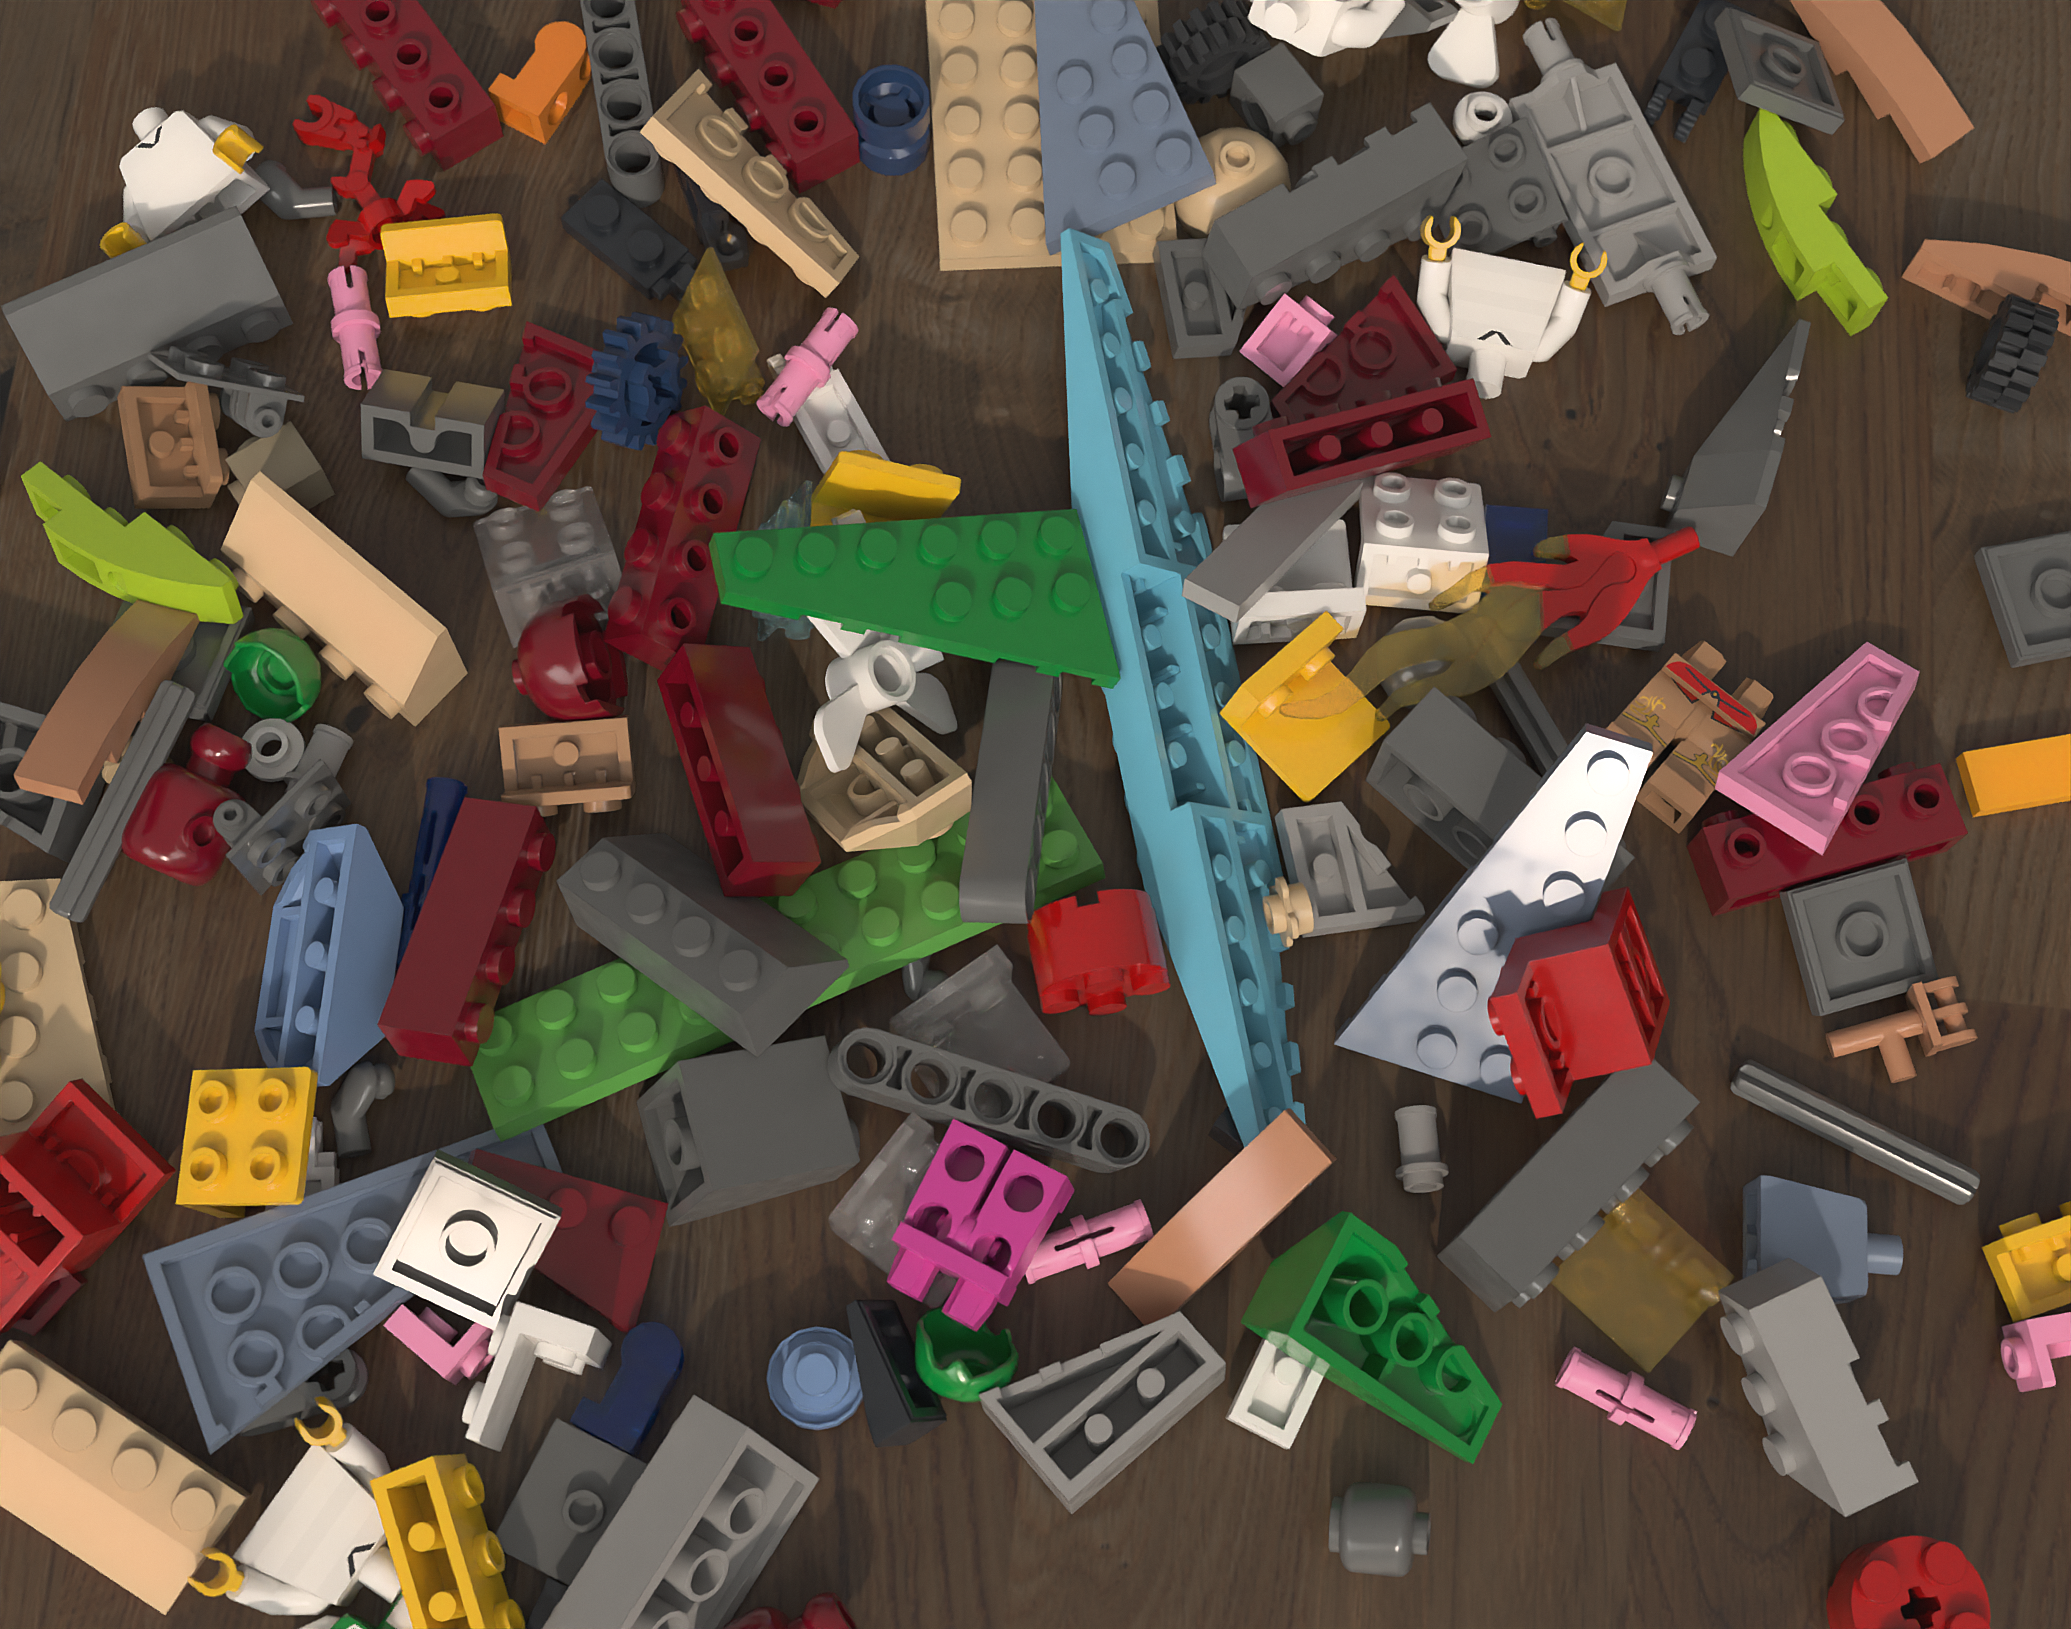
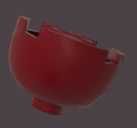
(568, 663)

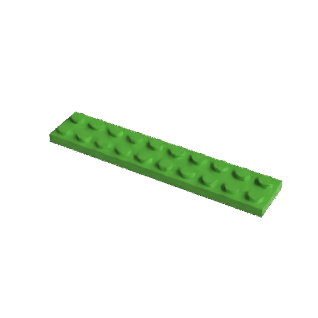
(624, 1027)

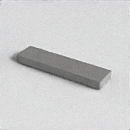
(1265, 549)

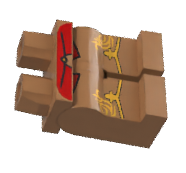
(1699, 722)

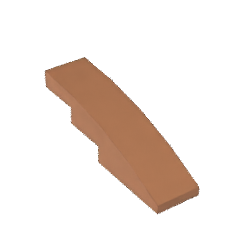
(1887, 70)
(1984, 274)
(105, 701)
(1222, 1219)

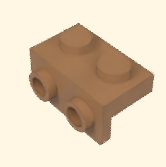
(172, 445)
(568, 764)

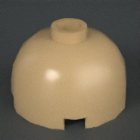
(1243, 169)

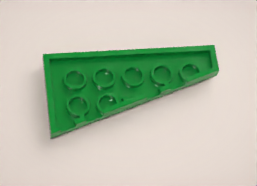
(947, 584)

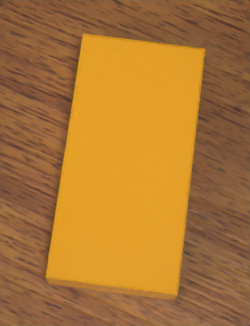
(2017, 775)

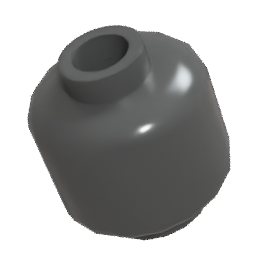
(1378, 1529)

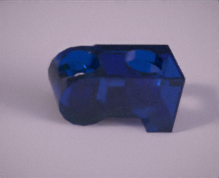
(638, 1392)

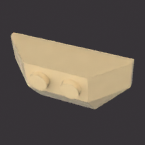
(891, 793)

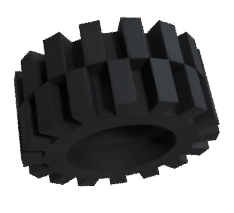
(1209, 49)
(2012, 353)

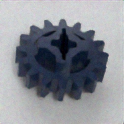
(636, 380)

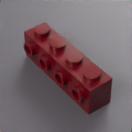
(416, 75)
(773, 86)
(1360, 441)
(668, 569)
(738, 771)
(1892, 818)
(468, 932)

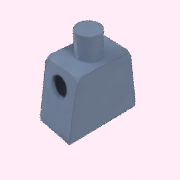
(1817, 1231)

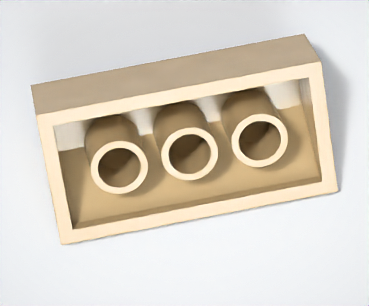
(340, 603)
(105, 1480)

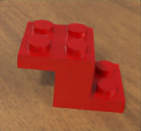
(1579, 1003)
(68, 1193)

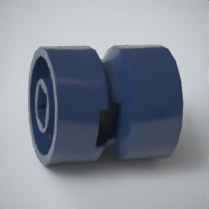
(892, 119)

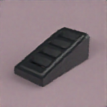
(894, 1396)

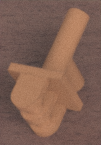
(1918, 1020)

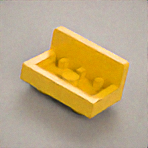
(447, 265)
(2033, 1264)

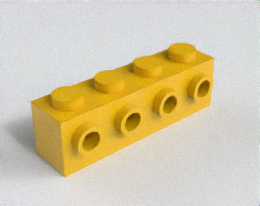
(443, 1546)

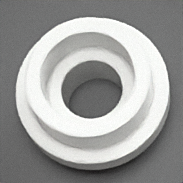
(1471, 128)
(286, 760)

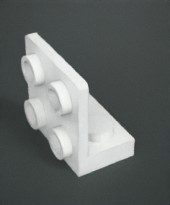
(1419, 540)
(1308, 589)
(516, 1345)

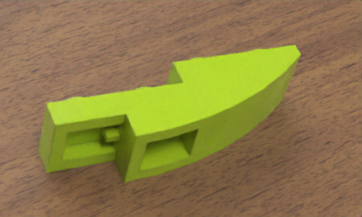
(1790, 211)
(132, 558)

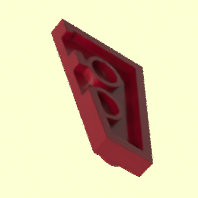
(1376, 352)
(543, 419)
(600, 1243)

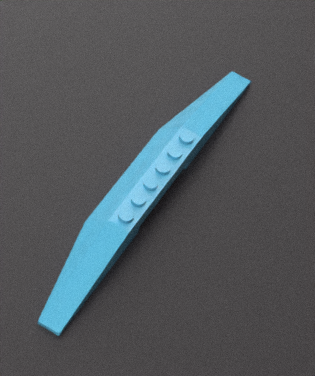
(1183, 768)

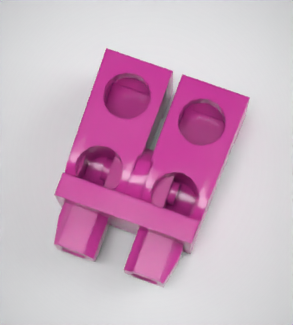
(976, 1222)

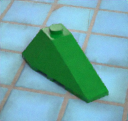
(1363, 1324)

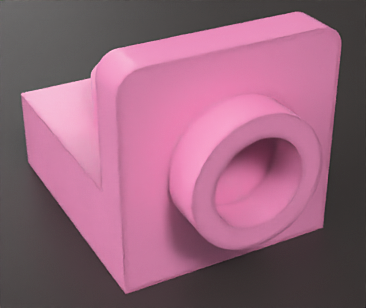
(1289, 338)
(431, 1337)
(2031, 1346)

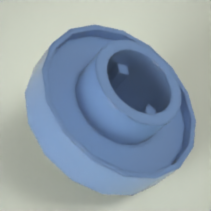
(815, 1378)

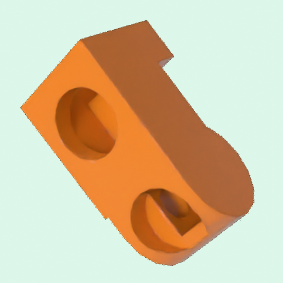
(546, 84)

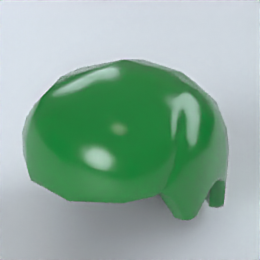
(274, 674)
(960, 1360)

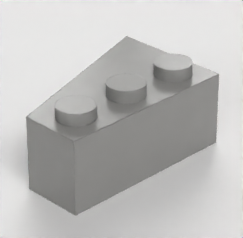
(1807, 1390)
(1106, 1407)

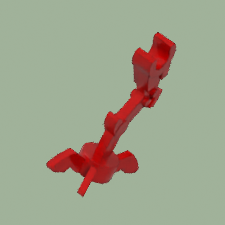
(343, 131)

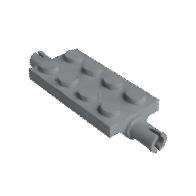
(1613, 182)

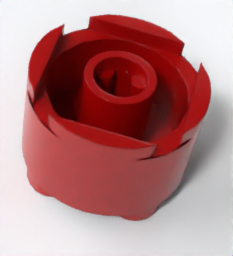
(1097, 952)
(1902, 1569)

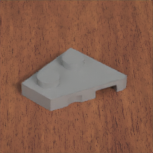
(1341, 871)

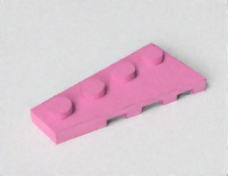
(1822, 748)

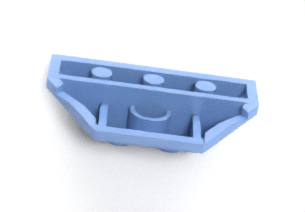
(329, 956)

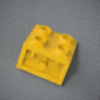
(881, 490)
(1303, 751)
(246, 1139)

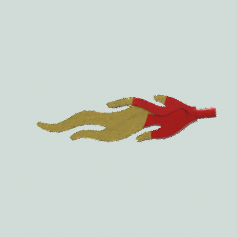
(1521, 601)

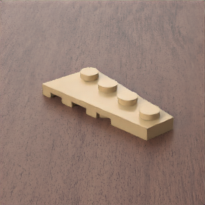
(749, 186)
(47, 1008)

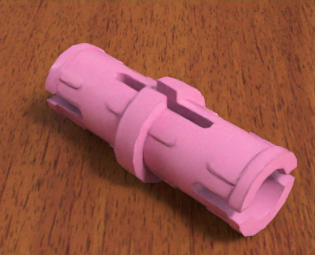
(355, 326)
(807, 366)
(1124, 1228)
(1626, 1398)

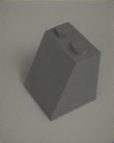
(746, 1128)

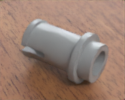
(326, 744)
(1419, 1150)

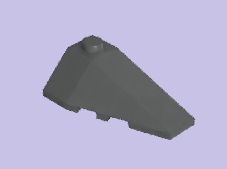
(1738, 462)

